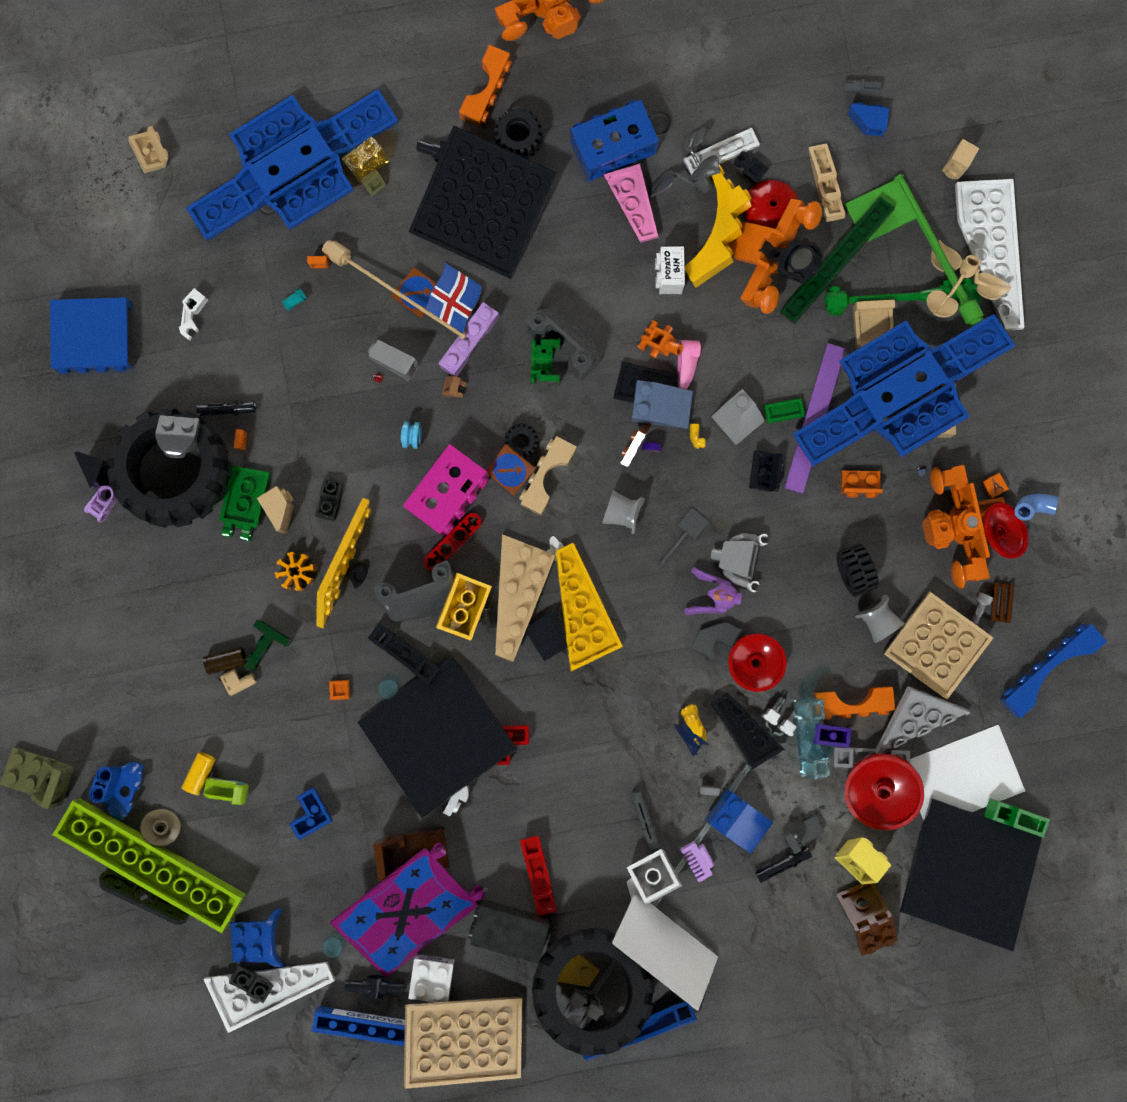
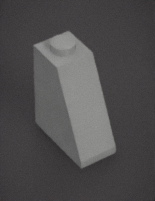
(393, 360)

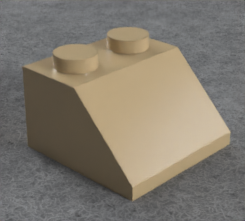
(278, 507)

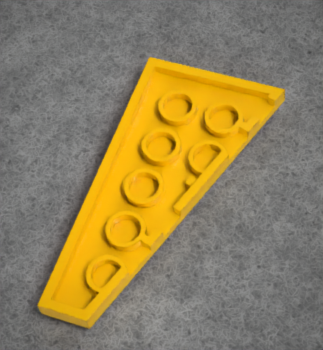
(585, 618)

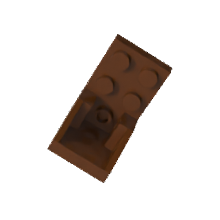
(396, 850)

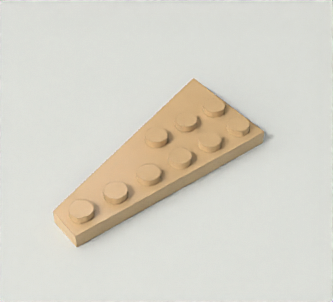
(520, 585)

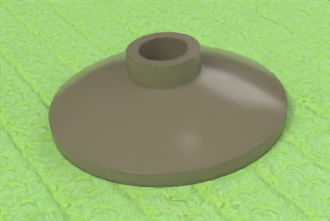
(160, 819)

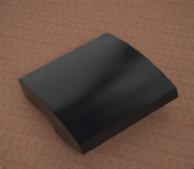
(548, 634)

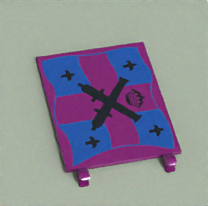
(406, 911)

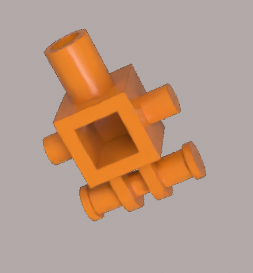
(660, 341)

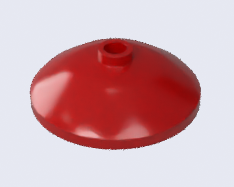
(762, 194)
(1005, 531)
(770, 667)

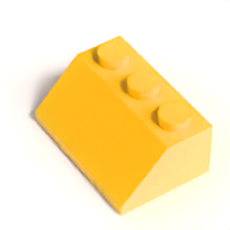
(463, 606)

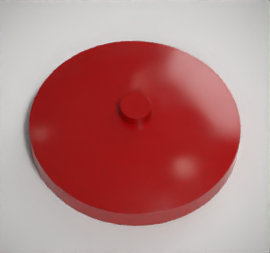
(884, 791)

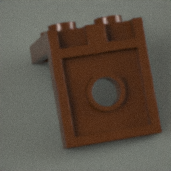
(872, 923)

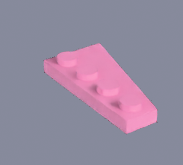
(633, 198)

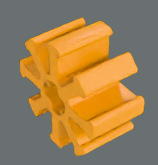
(296, 578)

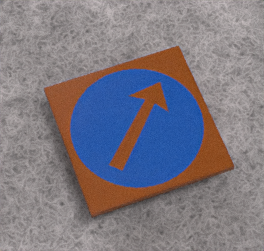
(417, 288)
(510, 469)

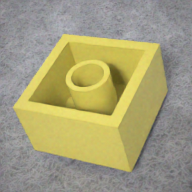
(863, 860)

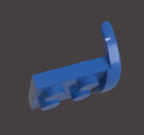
(255, 940)

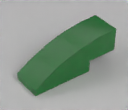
(1016, 817)

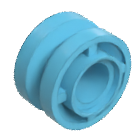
(411, 435)

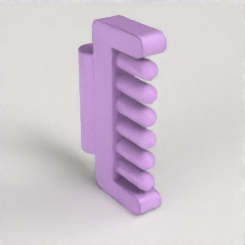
(702, 857)

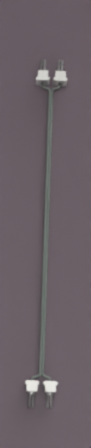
(578, 998)

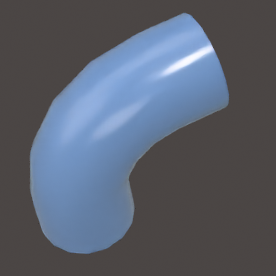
(1035, 503)

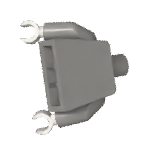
(739, 558)

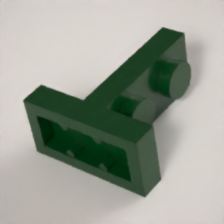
(264, 644)

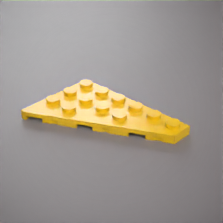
(331, 583)

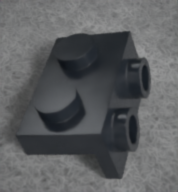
(766, 471)

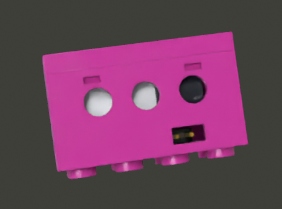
(447, 490)

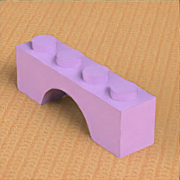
(475, 330)

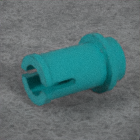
(294, 299)

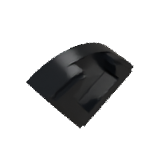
(357, 575)

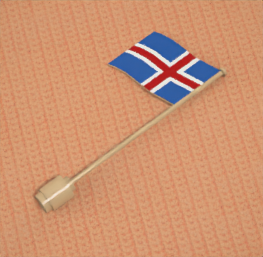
(449, 301)

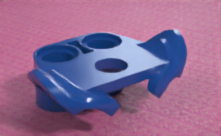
(112, 798)

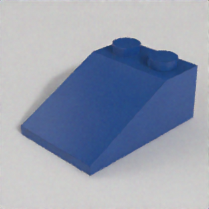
(738, 821)

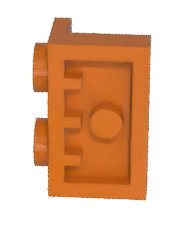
(860, 483)

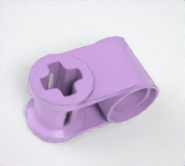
(99, 505)

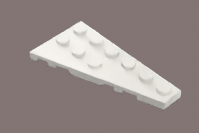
(289, 985)

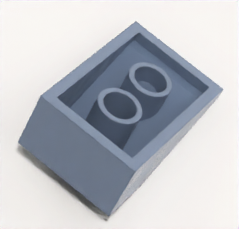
(661, 405)

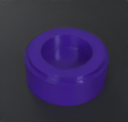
(651, 447)

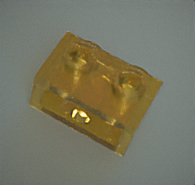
(365, 158)

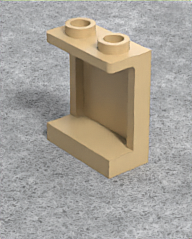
(872, 320)

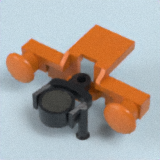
(801, 256)

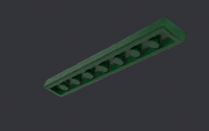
(837, 260)

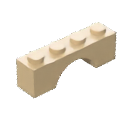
(559, 454)

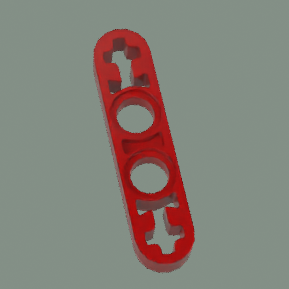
(450, 539)

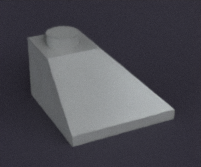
(738, 417)

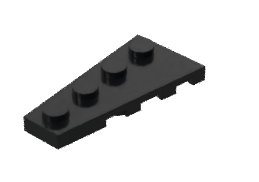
(750, 738)

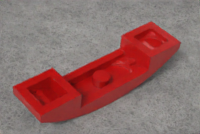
(538, 875)

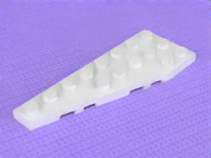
(990, 230)

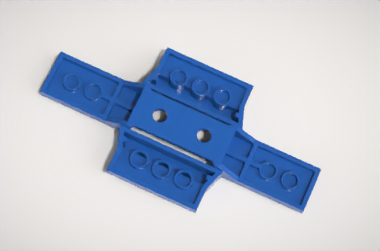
(277, 140)
(891, 367)

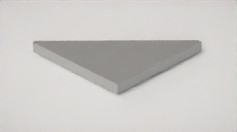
(917, 716)

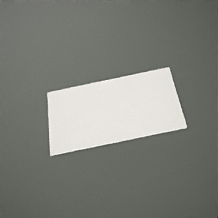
(969, 772)
(665, 951)

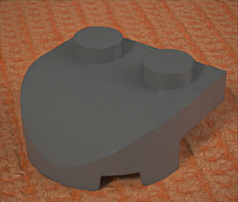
(177, 435)

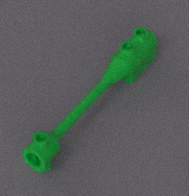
(837, 300)

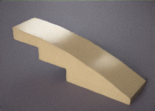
(826, 182)

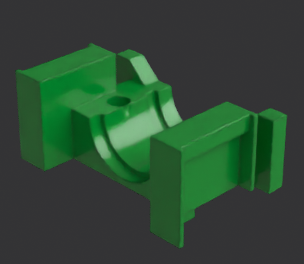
(542, 362)

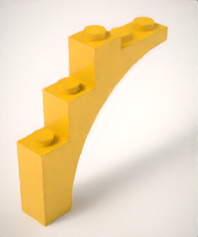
(727, 227)

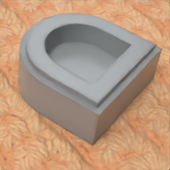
(709, 790)

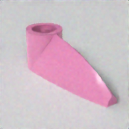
(687, 362)

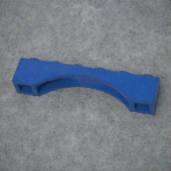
(1023, 695)
(662, 1022)

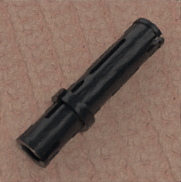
(226, 408)
(783, 864)

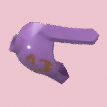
(724, 595)

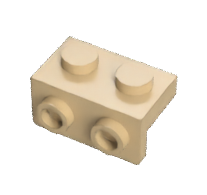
(149, 150)

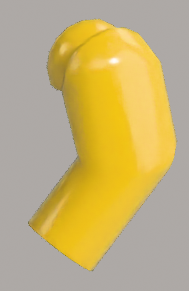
(694, 437)

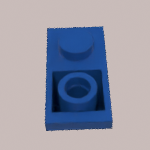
(869, 119)

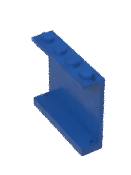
(89, 335)

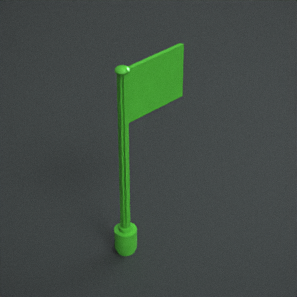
(907, 210)

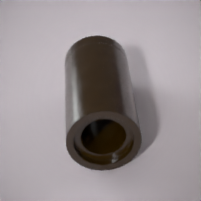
(224, 660)

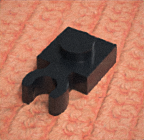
(753, 169)

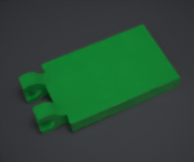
(240, 502)

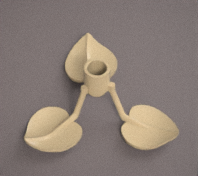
(988, 284)

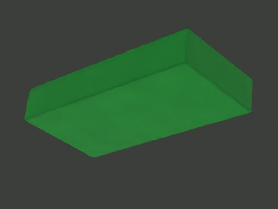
(784, 410)

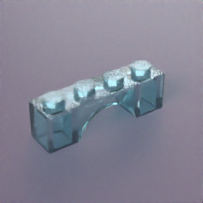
(812, 760)

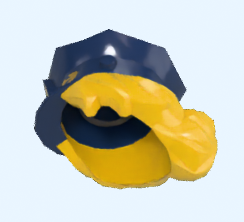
(692, 730)

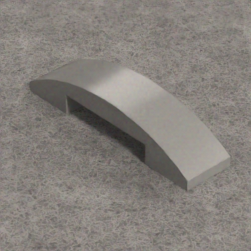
(850, 756)

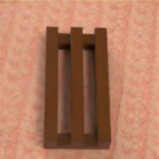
(1007, 619)

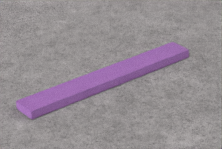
(817, 408)

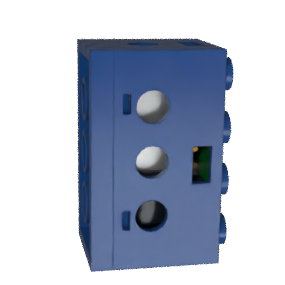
(614, 140)

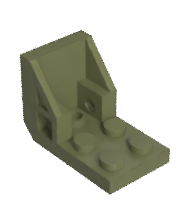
(39, 776)

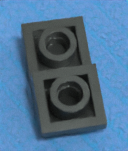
(329, 499)
(251, 983)

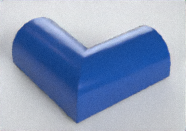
(315, 816)

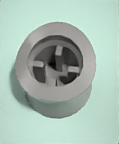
(623, 511)
(880, 619)

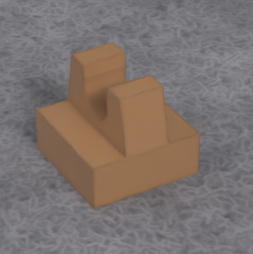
(451, 386)

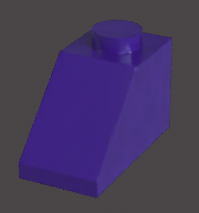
(832, 735)

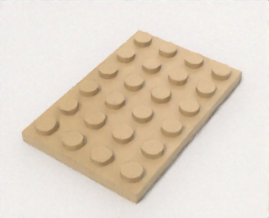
(462, 1041)

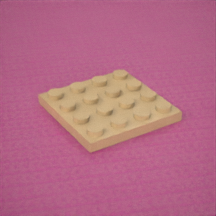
(938, 645)

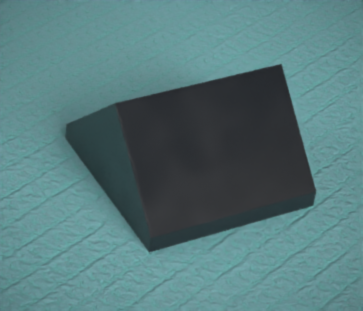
(94, 470)

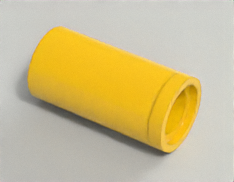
(198, 773)

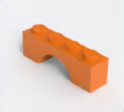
(476, 107)
(877, 700)

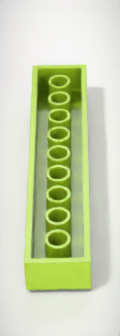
(149, 865)

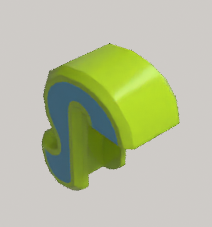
(226, 790)

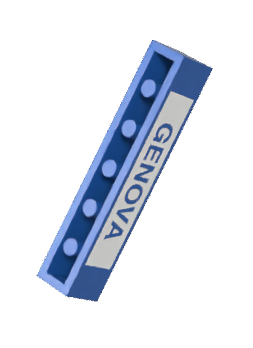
(359, 1025)

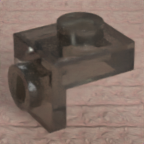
(490, 618)

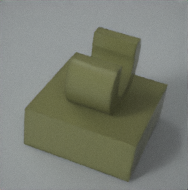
(373, 182)

